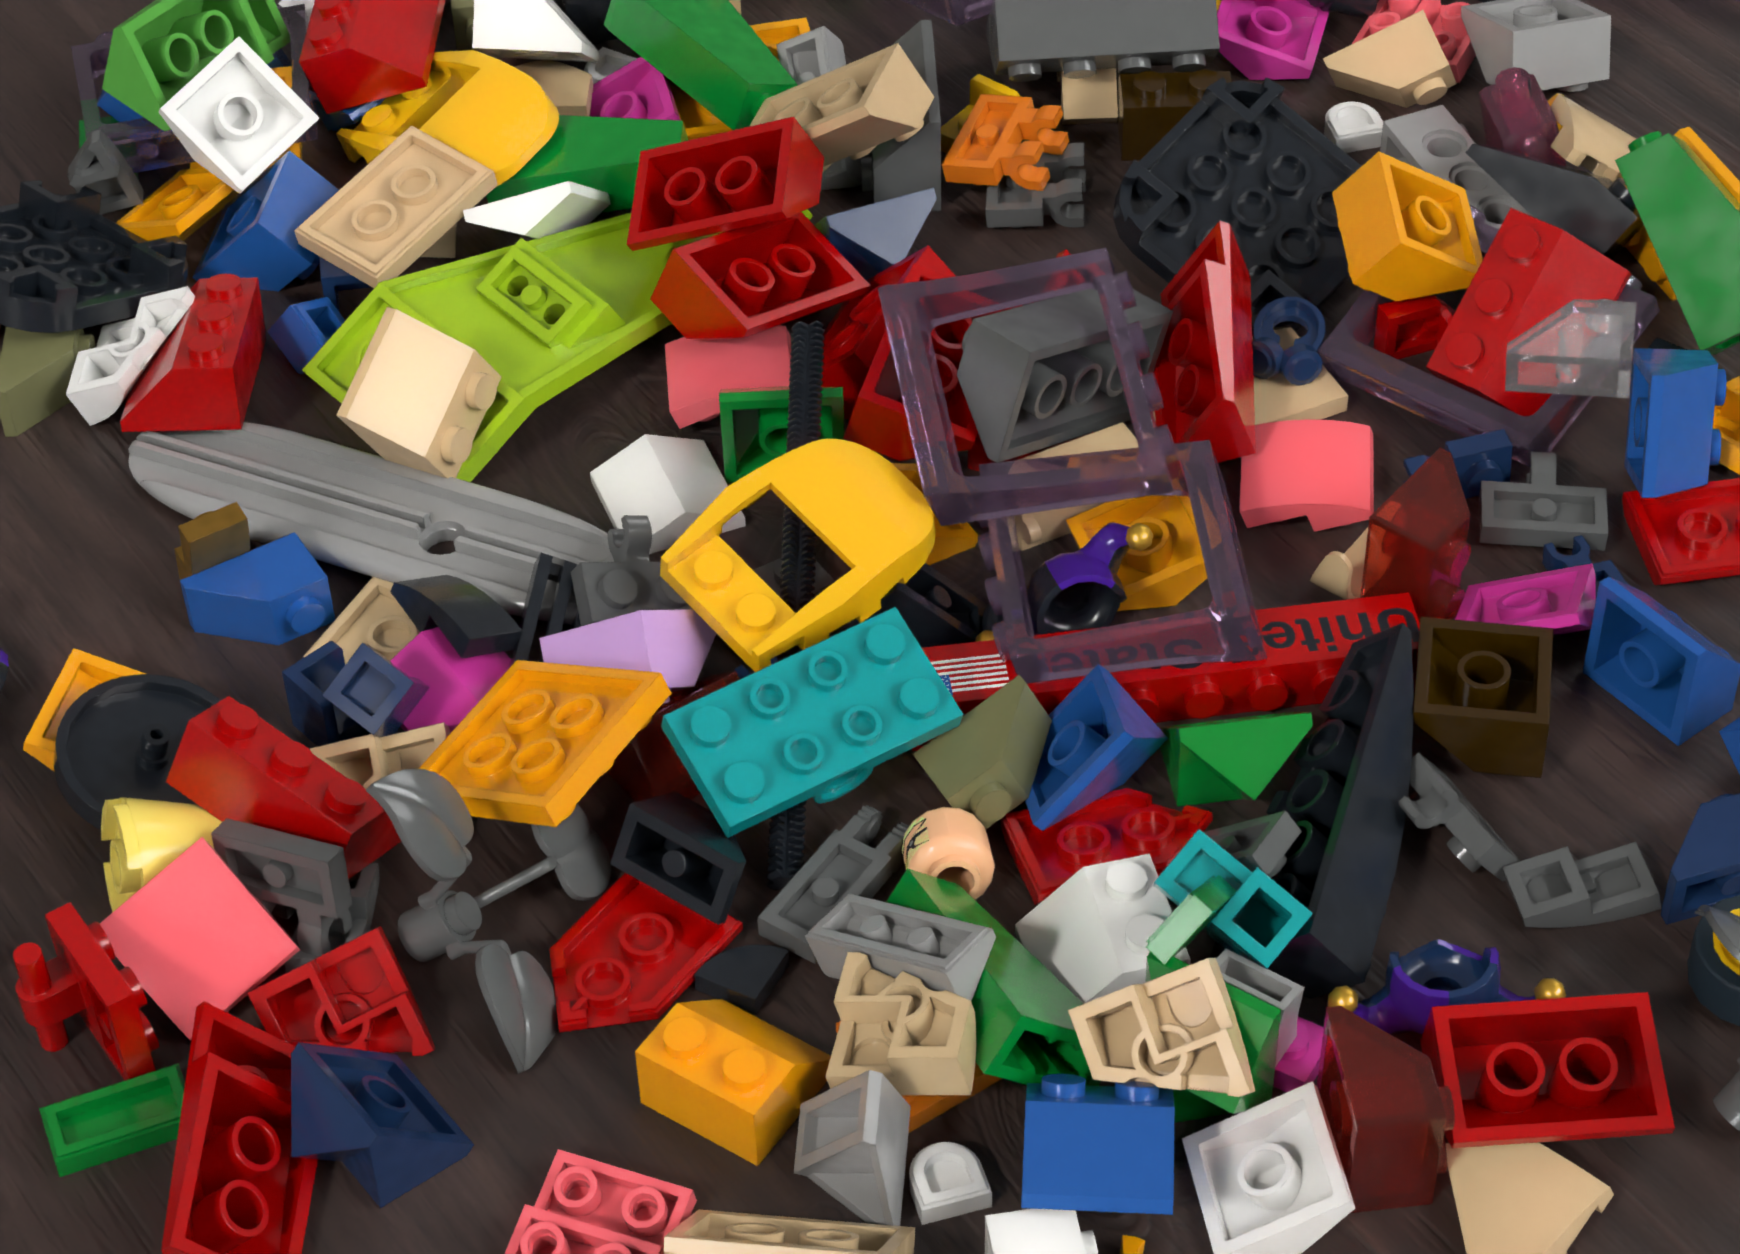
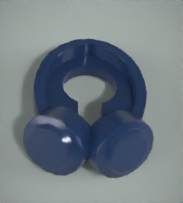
(1298, 363)

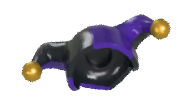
(1080, 586)

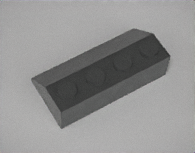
(1100, 34)
(1049, 371)

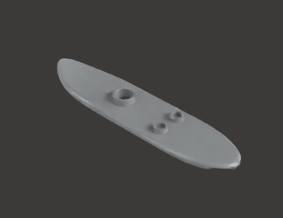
(365, 509)

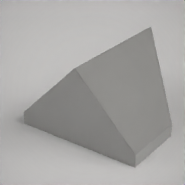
(856, 1146)

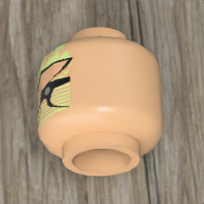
(950, 847)

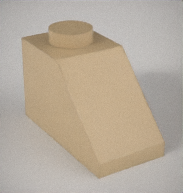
(1395, 64)

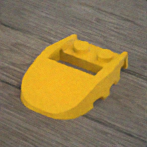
(469, 105)
(847, 499)

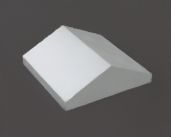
(237, 116)
(542, 210)
(665, 480)
(1270, 1176)

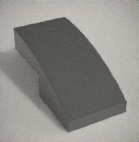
(1589, 891)

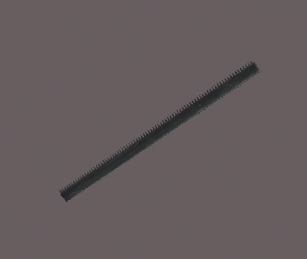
(796, 566)

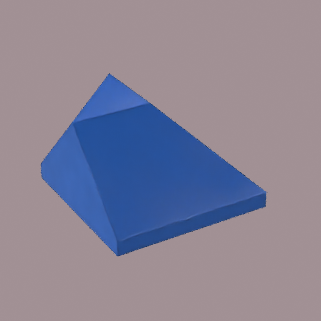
(1091, 748)

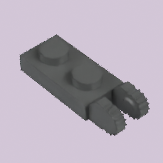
(836, 869)

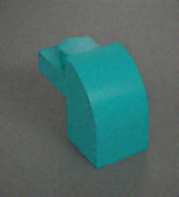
(1257, 917)

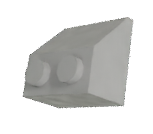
(1552, 39)

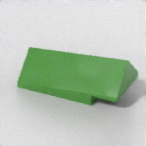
(176, 39)

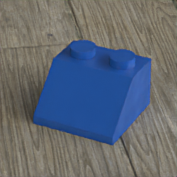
(259, 224)
(1672, 420)
(1657, 663)
(1098, 1146)

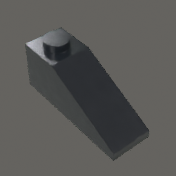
(1568, 198)

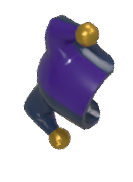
(1434, 977)

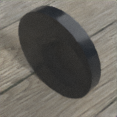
(124, 741)

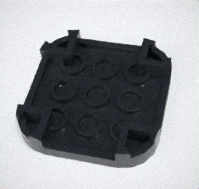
(1246, 164)
(73, 266)

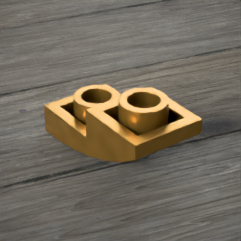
(212, 539)

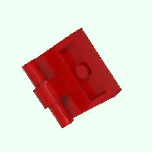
(88, 984)

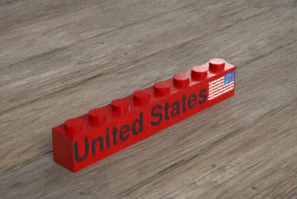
(1301, 646)

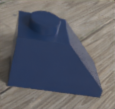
(1707, 861)

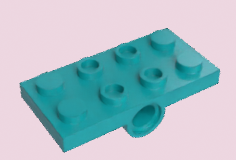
(811, 722)

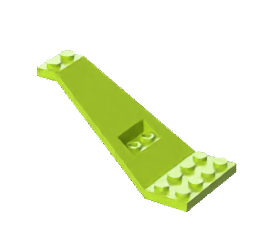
(574, 275)

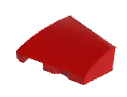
(346, 1001)

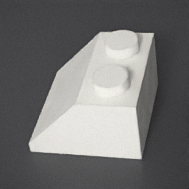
(529, 32)
(1098, 927)

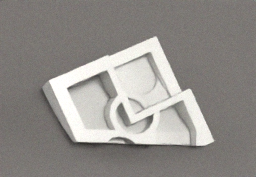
(123, 351)

